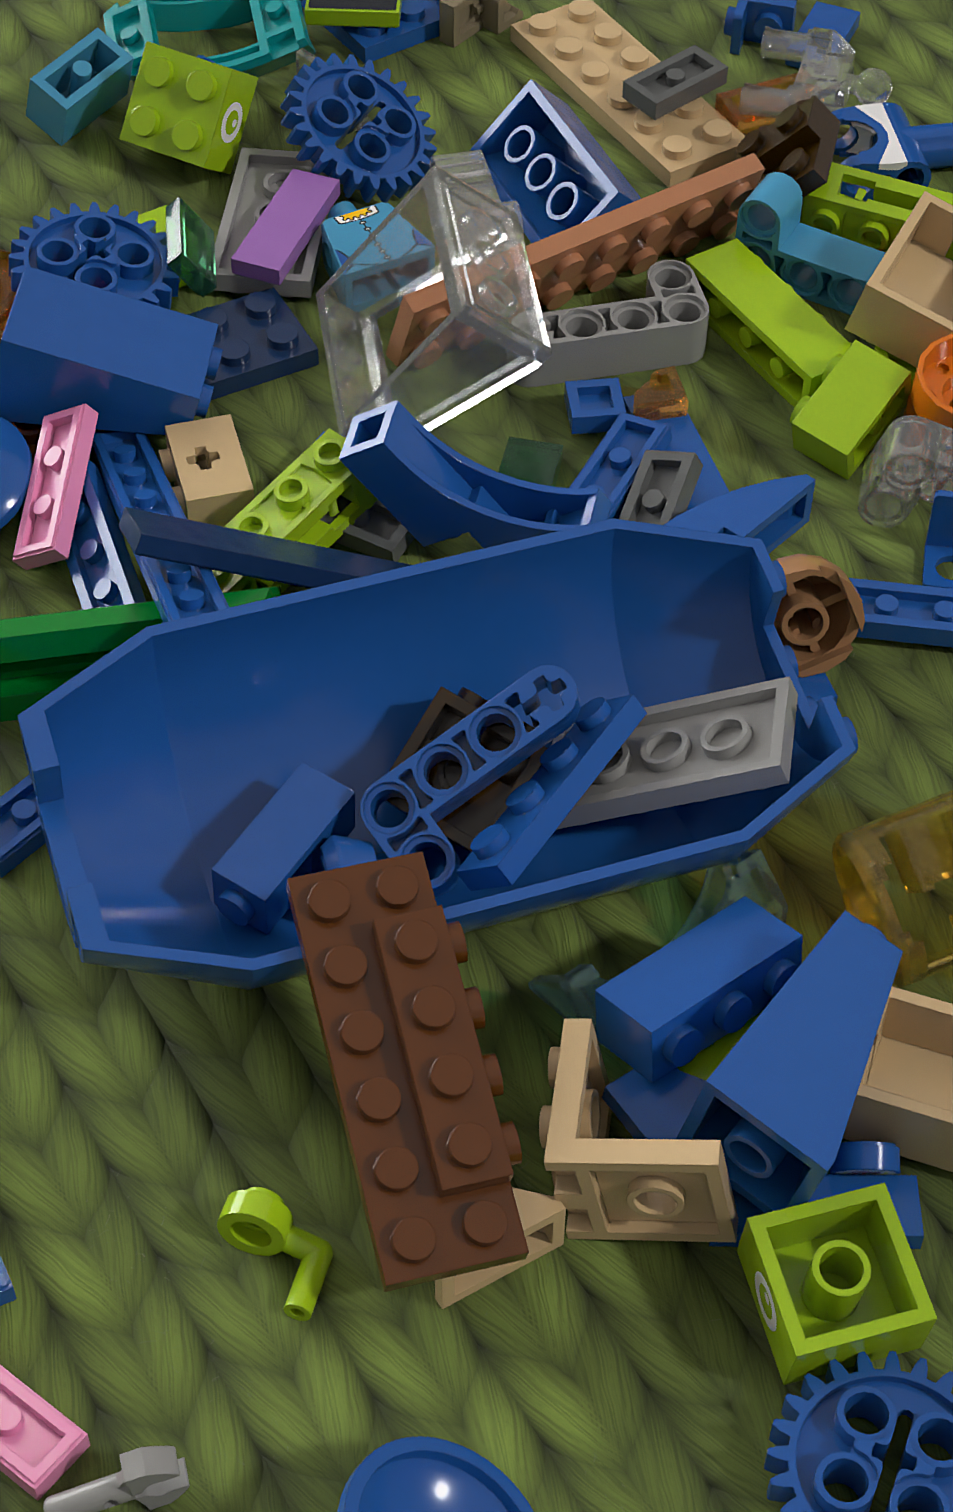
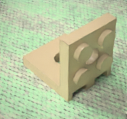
(625, 1184)

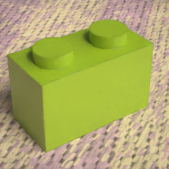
(850, 408)

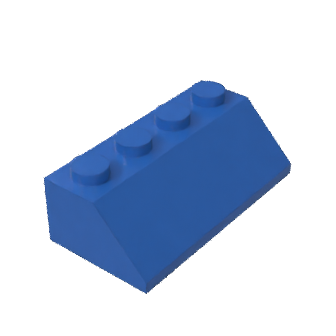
(550, 164)

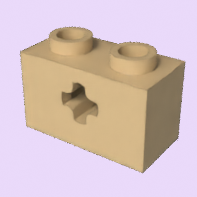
(207, 469)

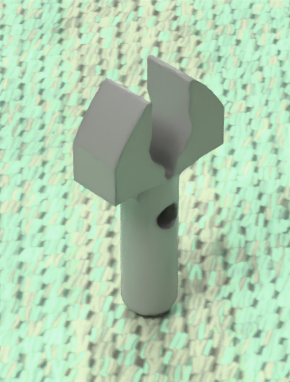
(147, 1474)

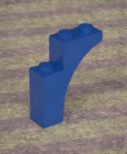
(447, 494)

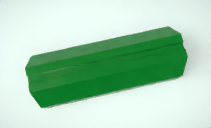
(52, 648)

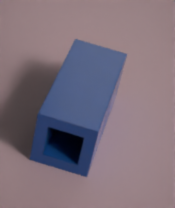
(280, 846)

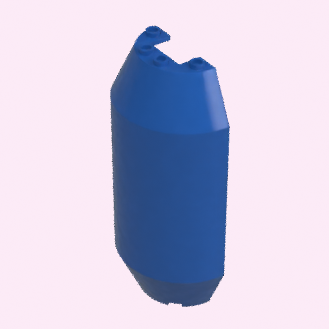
(201, 719)

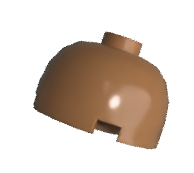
(818, 613)

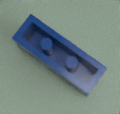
(696, 988)

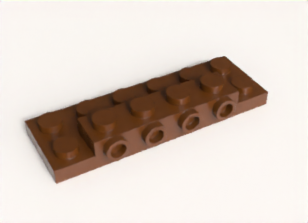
(410, 1070)

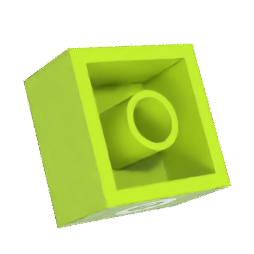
(188, 108)
(835, 1282)

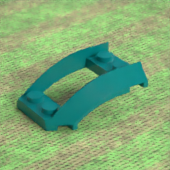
(277, 23)

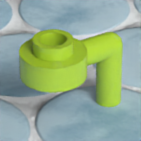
(263, 1226)

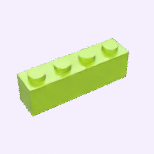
(766, 320)

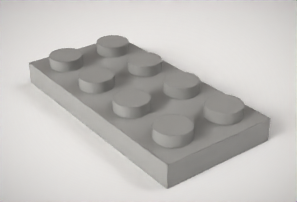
(253, 187)
(696, 752)

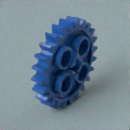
(331, 101)
(98, 251)
(822, 1449)

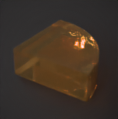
(661, 396)

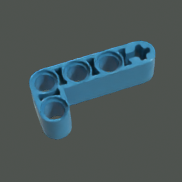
(809, 259)

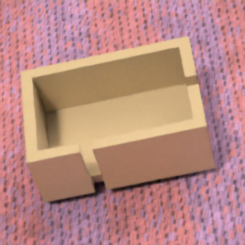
(912, 287)
(909, 1081)

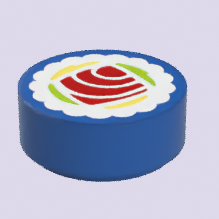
(867, 1158)

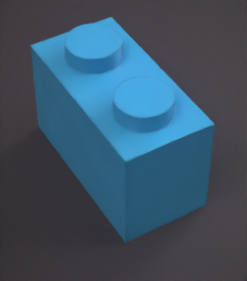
(79, 86)

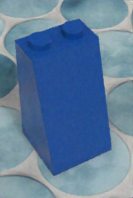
(104, 350)
(798, 1068)

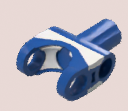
(888, 145)

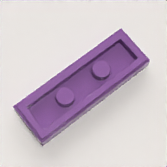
(285, 226)

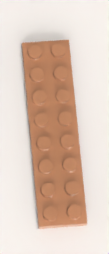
(605, 246)

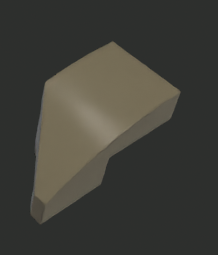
(466, 17)

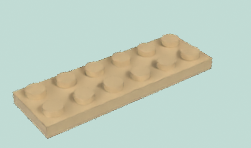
(591, 59)

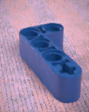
(478, 765)

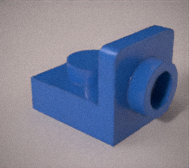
(750, 18)

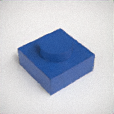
(593, 404)

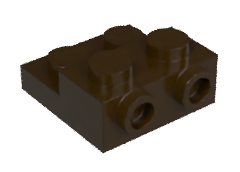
(796, 144)
(489, 804)

